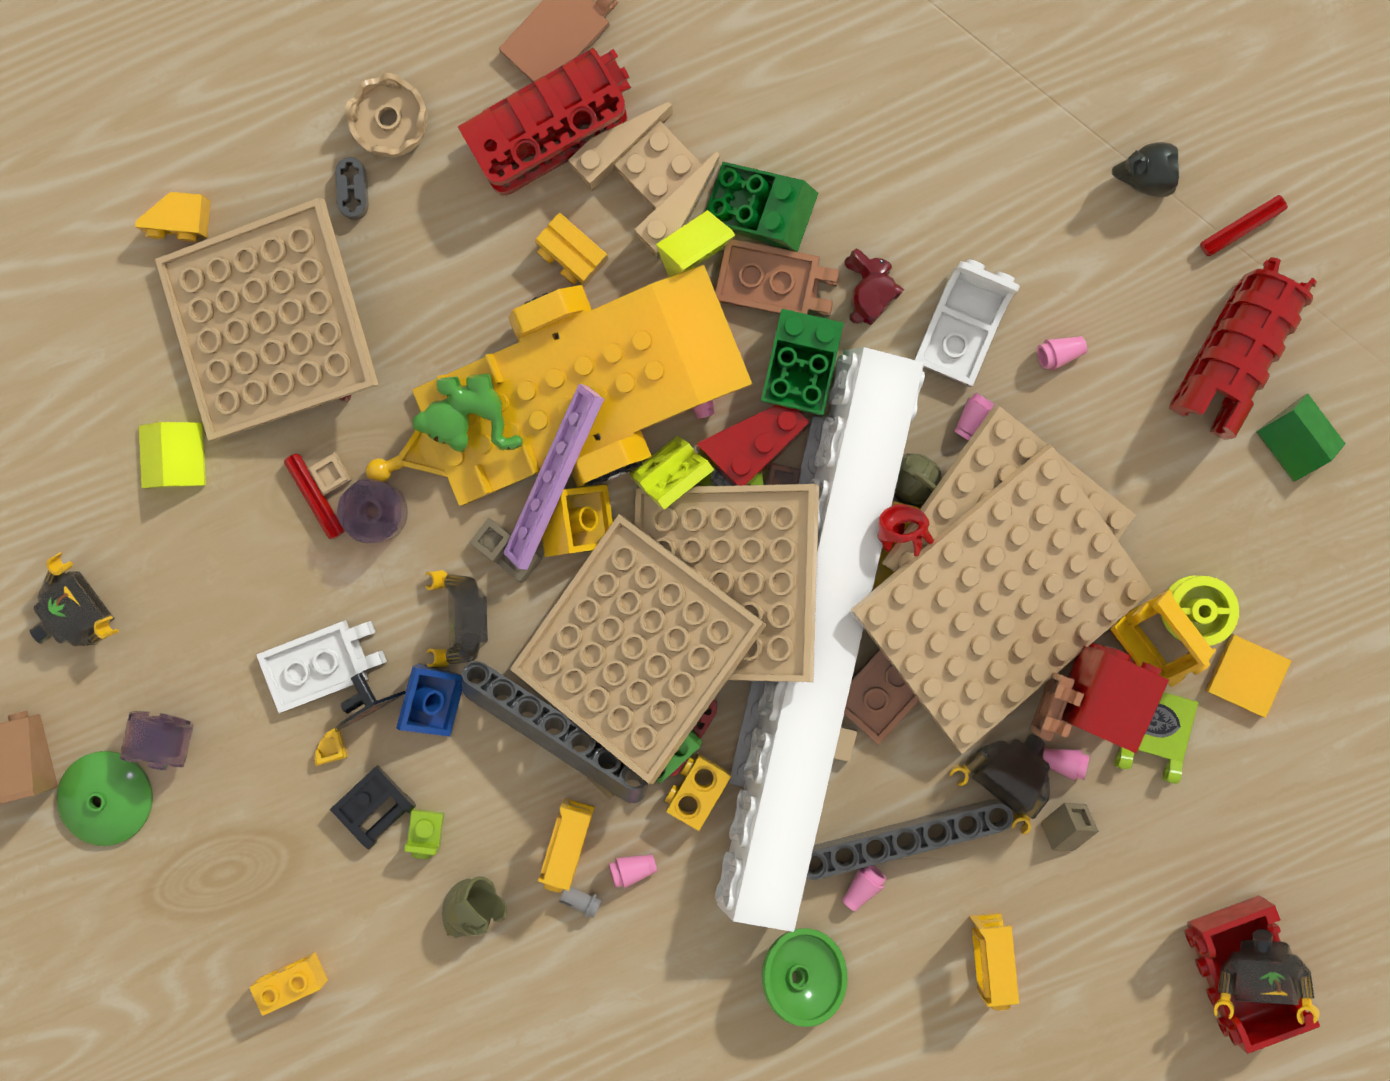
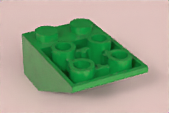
(762, 205)
(802, 362)

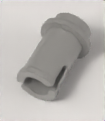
(581, 901)

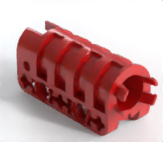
(546, 114)
(1243, 347)

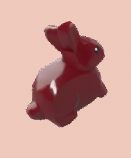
(874, 290)

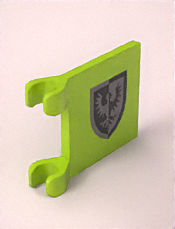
(1166, 736)

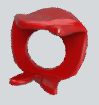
(892, 525)

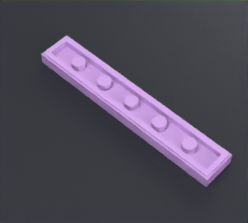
(553, 476)

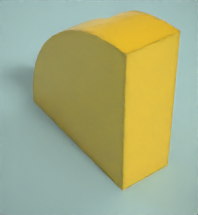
(330, 748)

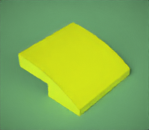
(671, 472)

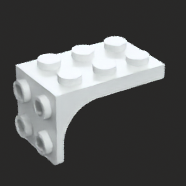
(965, 321)

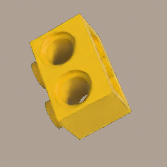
(704, 794)
(288, 983)

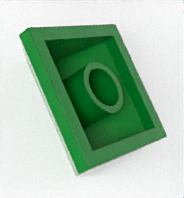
(1301, 438)

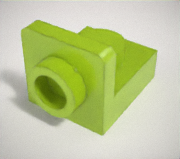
(424, 833)

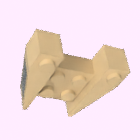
(654, 167)

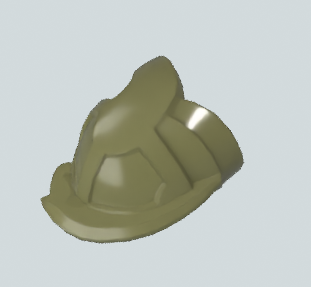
(916, 479)
(471, 907)

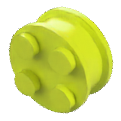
(1208, 605)

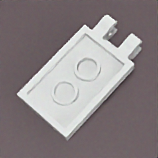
(317, 664)

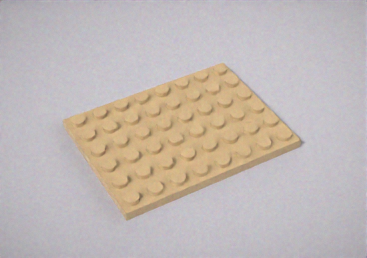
(1002, 599)

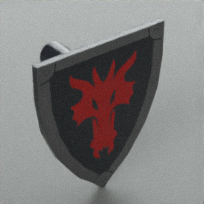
(364, 697)

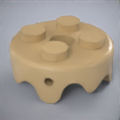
(375, 98)

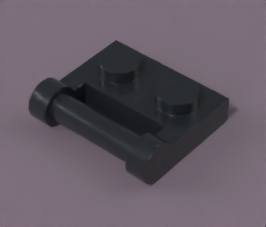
(365, 799)

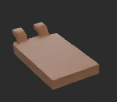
(556, 34)
(773, 279)
(878, 698)
(1052, 706)

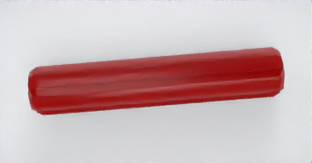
(1244, 225)
(313, 496)

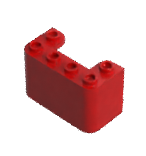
(1116, 697)
(1215, 938)

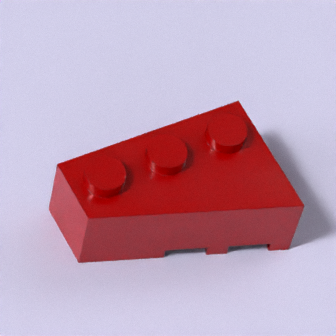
(752, 444)

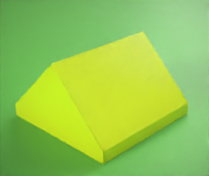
(694, 243)
(172, 454)

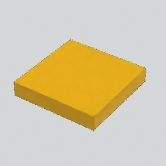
(1248, 675)

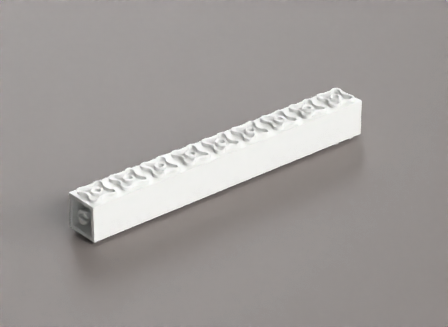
(801, 721)

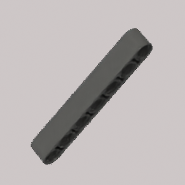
(547, 718)
(920, 843)

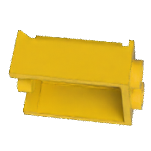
(1143, 650)
(566, 845)
(994, 961)

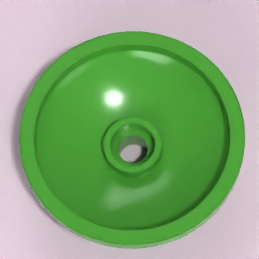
(123, 793)
(818, 982)

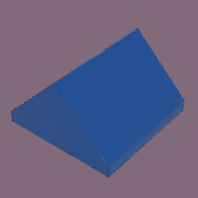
(430, 701)

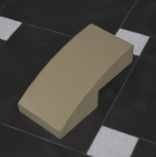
(492, 541)

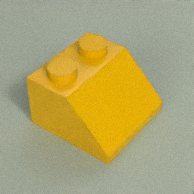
(578, 521)

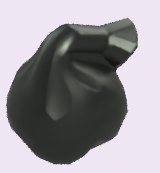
(1151, 169)

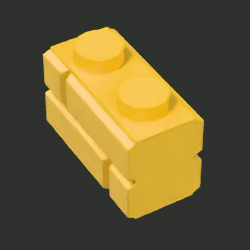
(571, 250)

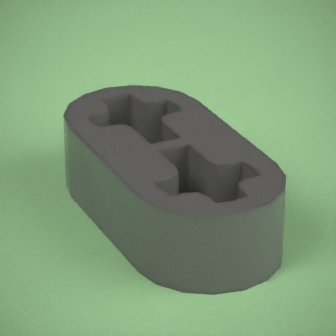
(344, 188)

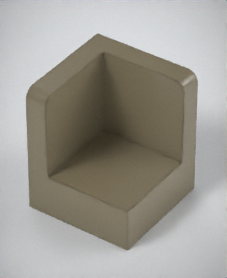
(1069, 826)

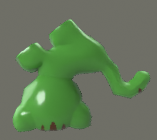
(449, 421)

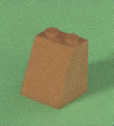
(24, 758)

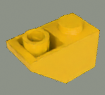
(177, 215)

